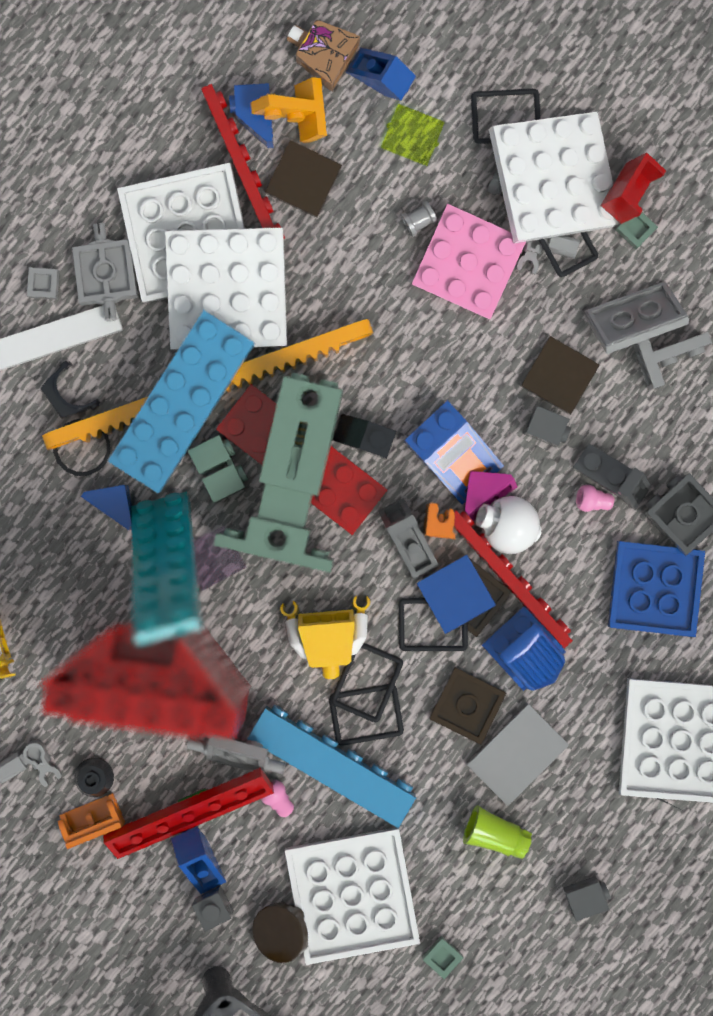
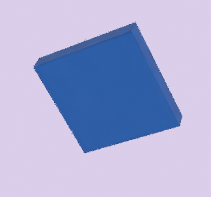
(456, 594)

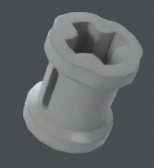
(419, 218)

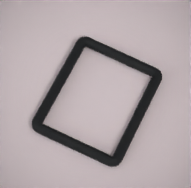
(477, 140)
(560, 273)
(426, 648)
(387, 694)
(371, 737)

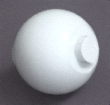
(509, 524)

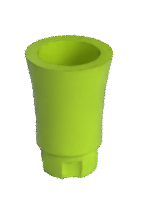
(496, 834)

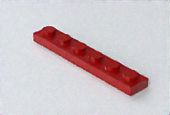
(239, 157)
(518, 586)
(188, 813)

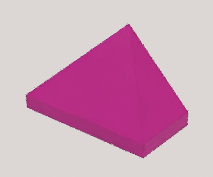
(485, 489)

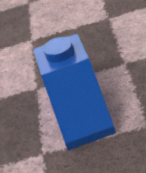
(382, 73)
(241, 105)
(197, 860)

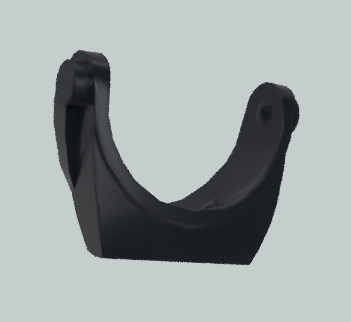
(62, 407)

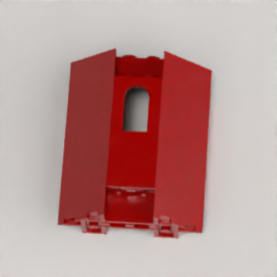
(160, 687)

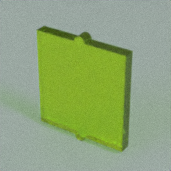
(412, 135)

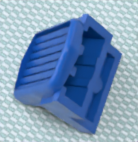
(527, 651)

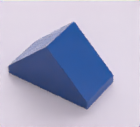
(113, 502)

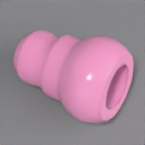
(591, 499)
(279, 800)

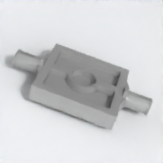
(104, 272)
(237, 754)

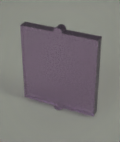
(215, 562)

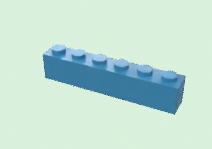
(333, 766)

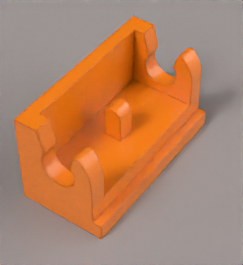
(438, 527)
(90, 821)

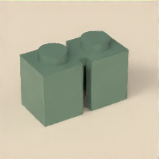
(212, 455)

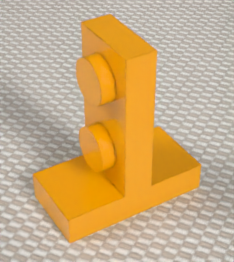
(304, 108)

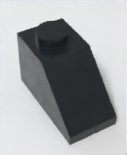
(364, 436)

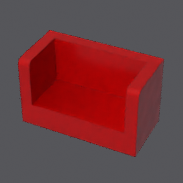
(630, 187)

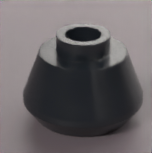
(101, 774)

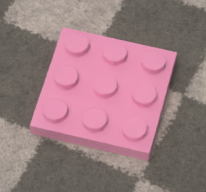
(468, 261)

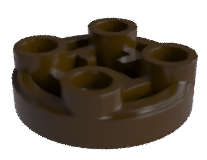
(280, 932)

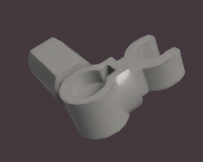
(559, 245)
(34, 754)

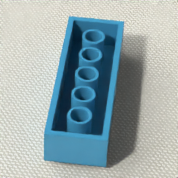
(181, 402)

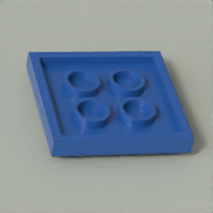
(656, 589)

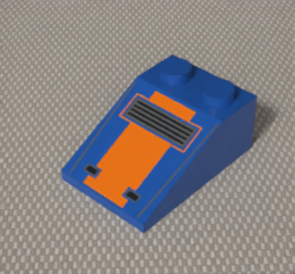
(452, 450)

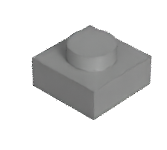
(43, 283)

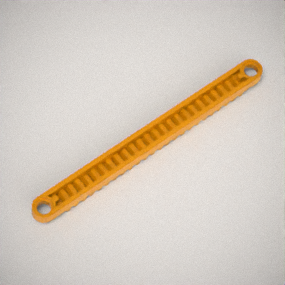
(253, 368)

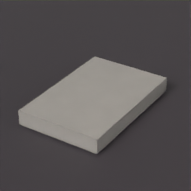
(636, 317)
(517, 754)

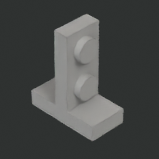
(666, 356)

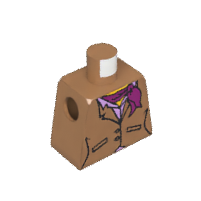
(324, 50)

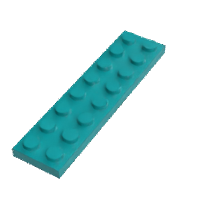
(163, 569)

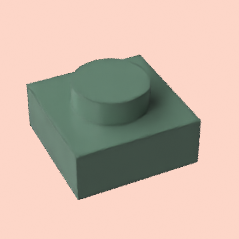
(637, 230)
(442, 957)

